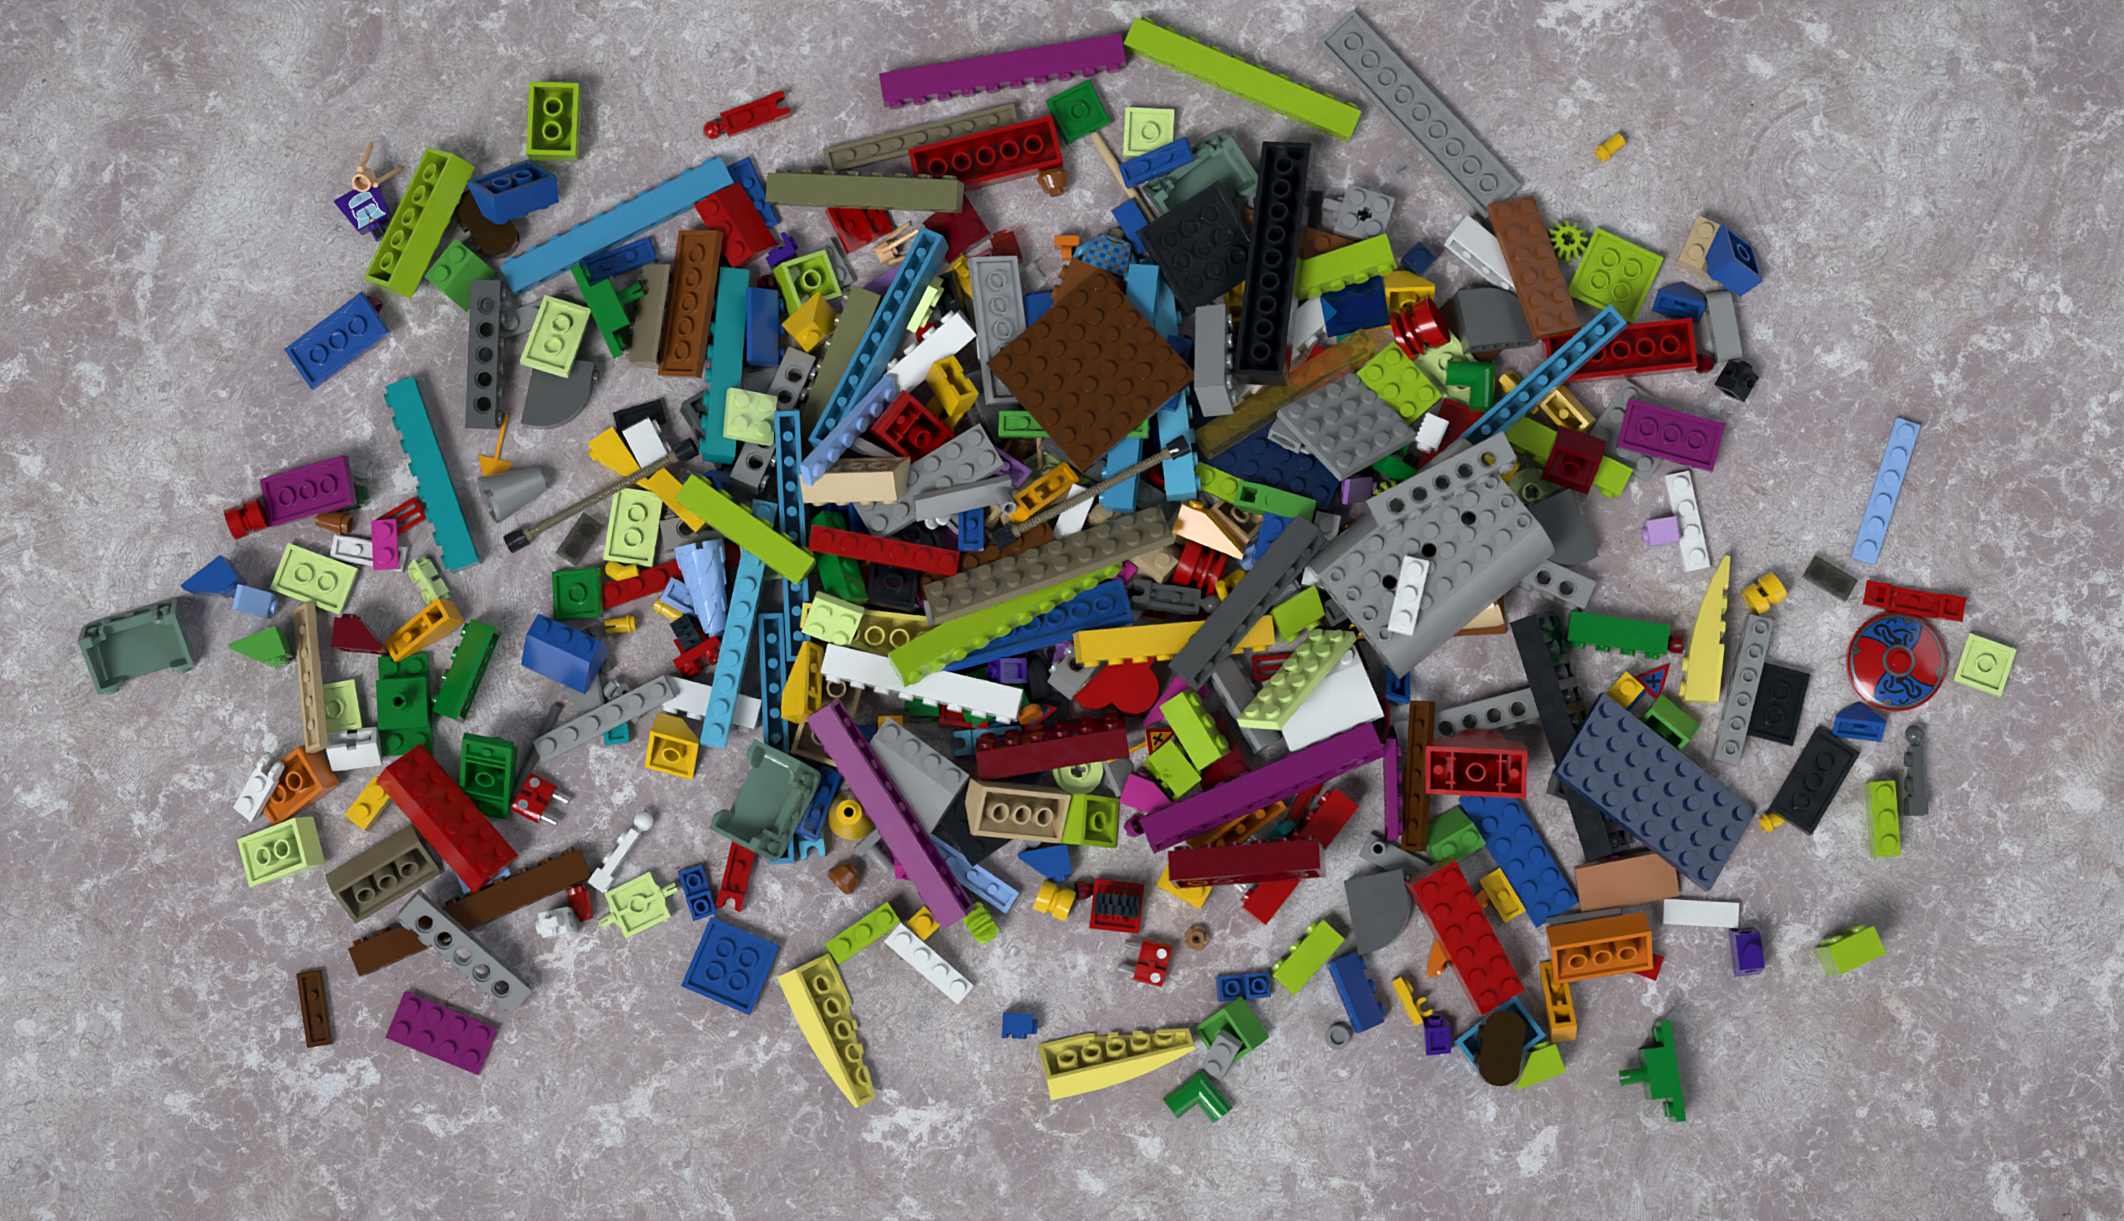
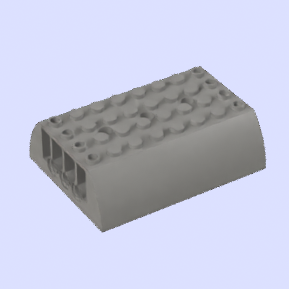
(1463, 578)

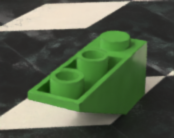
(1259, 499)

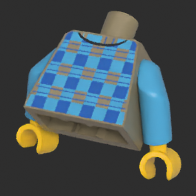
(1107, 253)

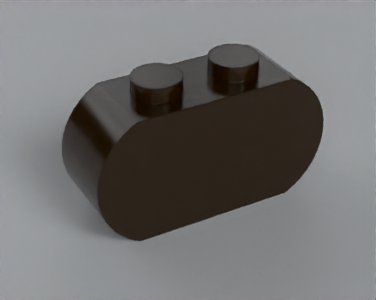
(494, 239)
(1499, 1048)

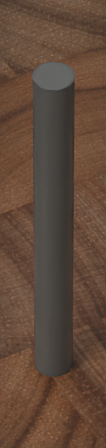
(533, 755)

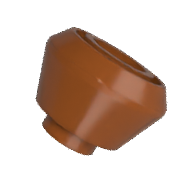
(1054, 181)
(844, 877)

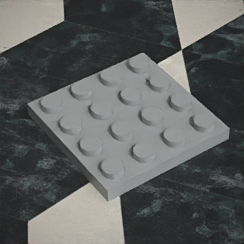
(1346, 426)

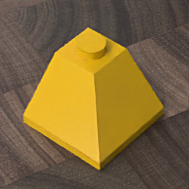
(1403, 289)
(811, 323)
(672, 747)

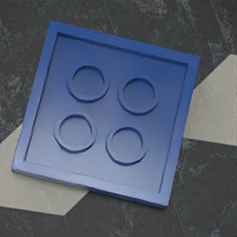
(730, 966)

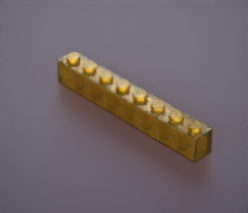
(1303, 380)

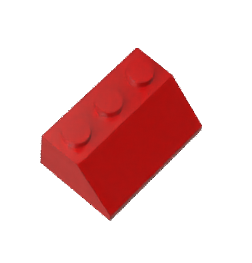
(742, 227)

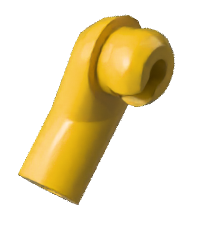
(620, 572)

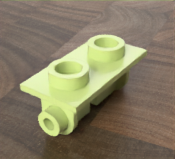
(422, 574)

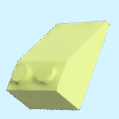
(281, 851)

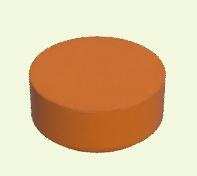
(1030, 713)

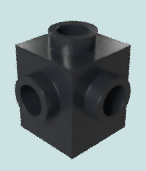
(1736, 380)

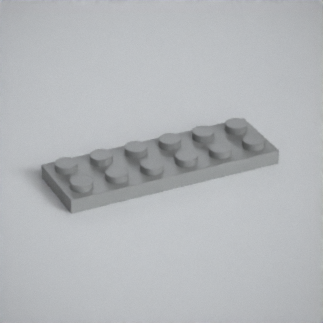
(997, 315)
(956, 463)

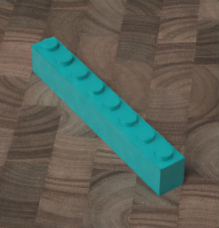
(725, 362)
(432, 474)

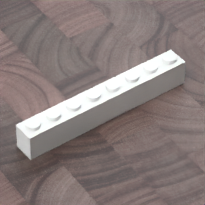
(941, 687)

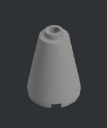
(511, 490)

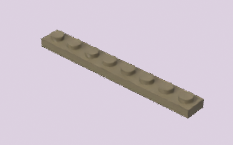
(897, 143)

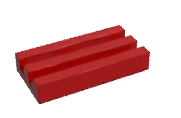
(413, 501)
(1255, 669)

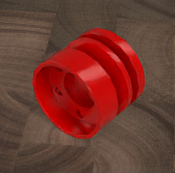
(1417, 329)
(1200, 567)

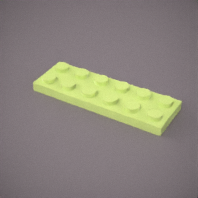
(1296, 679)

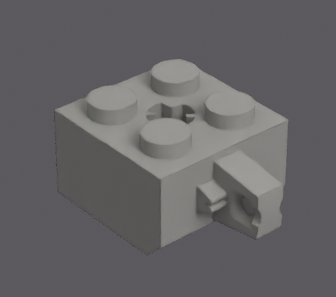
(1355, 202)

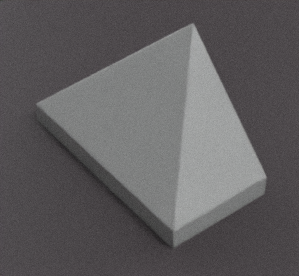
(588, 701)
(1117, 774)

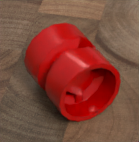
(244, 519)

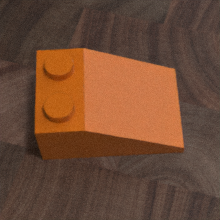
(300, 785)

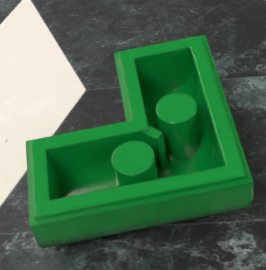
(1477, 376)
(1393, 468)
(1201, 1091)

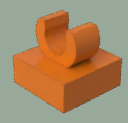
(1066, 244)

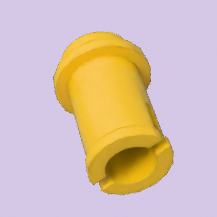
(1611, 146)
(667, 610)
(622, 624)
(1770, 821)

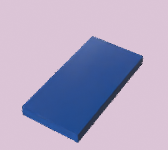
(337, 340)

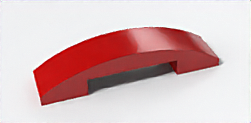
(1914, 602)

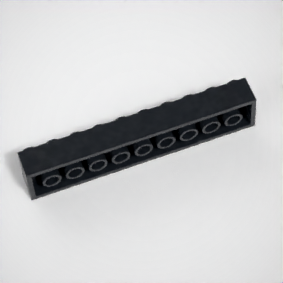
(1274, 263)
(1561, 713)

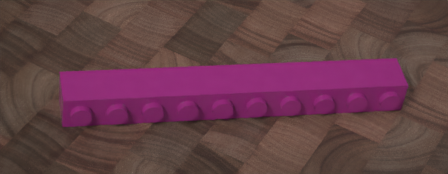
(1002, 70)
(1262, 787)
(890, 813)

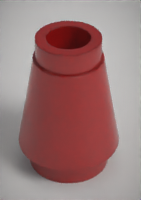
(580, 902)

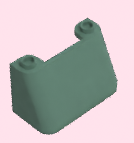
(1215, 159)
(136, 645)
(768, 802)

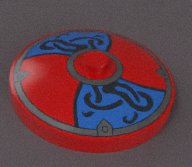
(1896, 662)

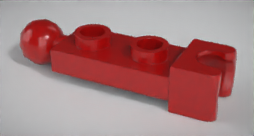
(748, 116)
(736, 876)

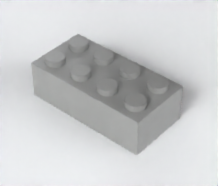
(1215, 360)

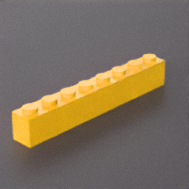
(1156, 641)

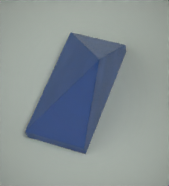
(1679, 302)
(1397, 689)
(1858, 723)

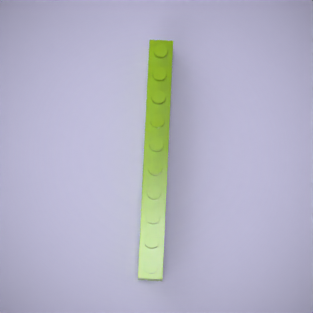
(1242, 79)
(974, 631)

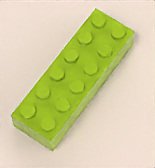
(419, 222)

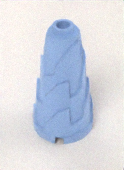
(706, 581)

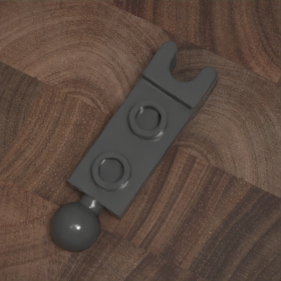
(1171, 598)
(1915, 803)

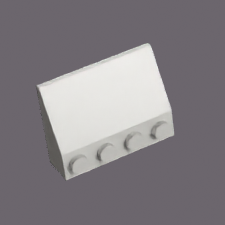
(1335, 705)

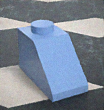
(255, 602)

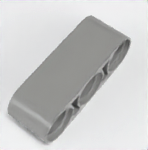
(1722, 326)

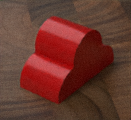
(910, 428)
(1126, 687)
(1476, 765)

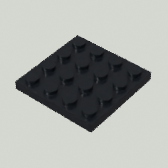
(1199, 247)

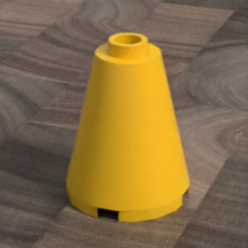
(848, 827)

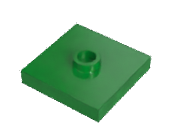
(1078, 112)
(577, 594)

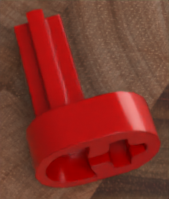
(1301, 803)

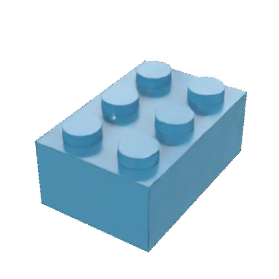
(1467, 1040)

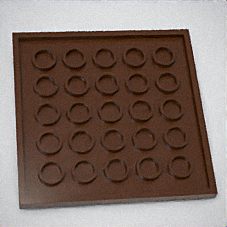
(1091, 370)

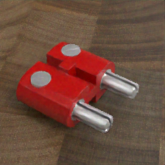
(536, 797)
(1151, 961)

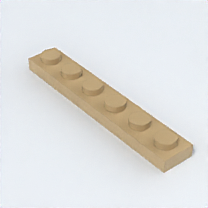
(310, 678)

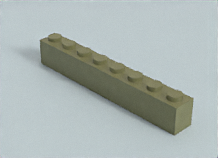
(865, 191)
(841, 346)

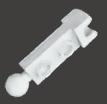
(603, 878)

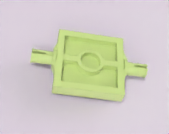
(637, 905)

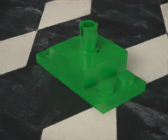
(606, 305)
(404, 704)
(488, 773)
(1659, 1072)

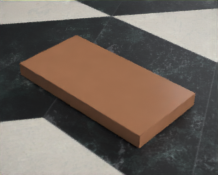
(1624, 881)

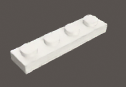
(1684, 507)
(928, 962)

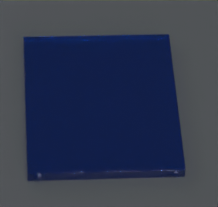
(1355, 307)

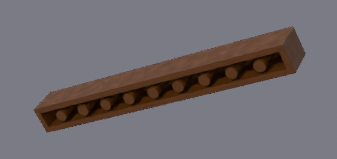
(476, 910)

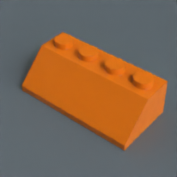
(1599, 948)

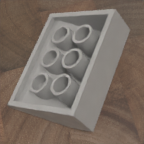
(1236, 695)
(919, 772)

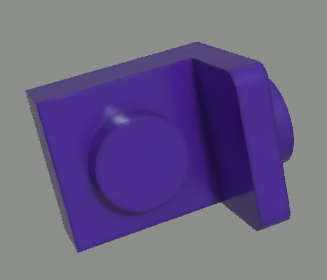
(780, 255)
(1007, 671)
(1436, 1035)

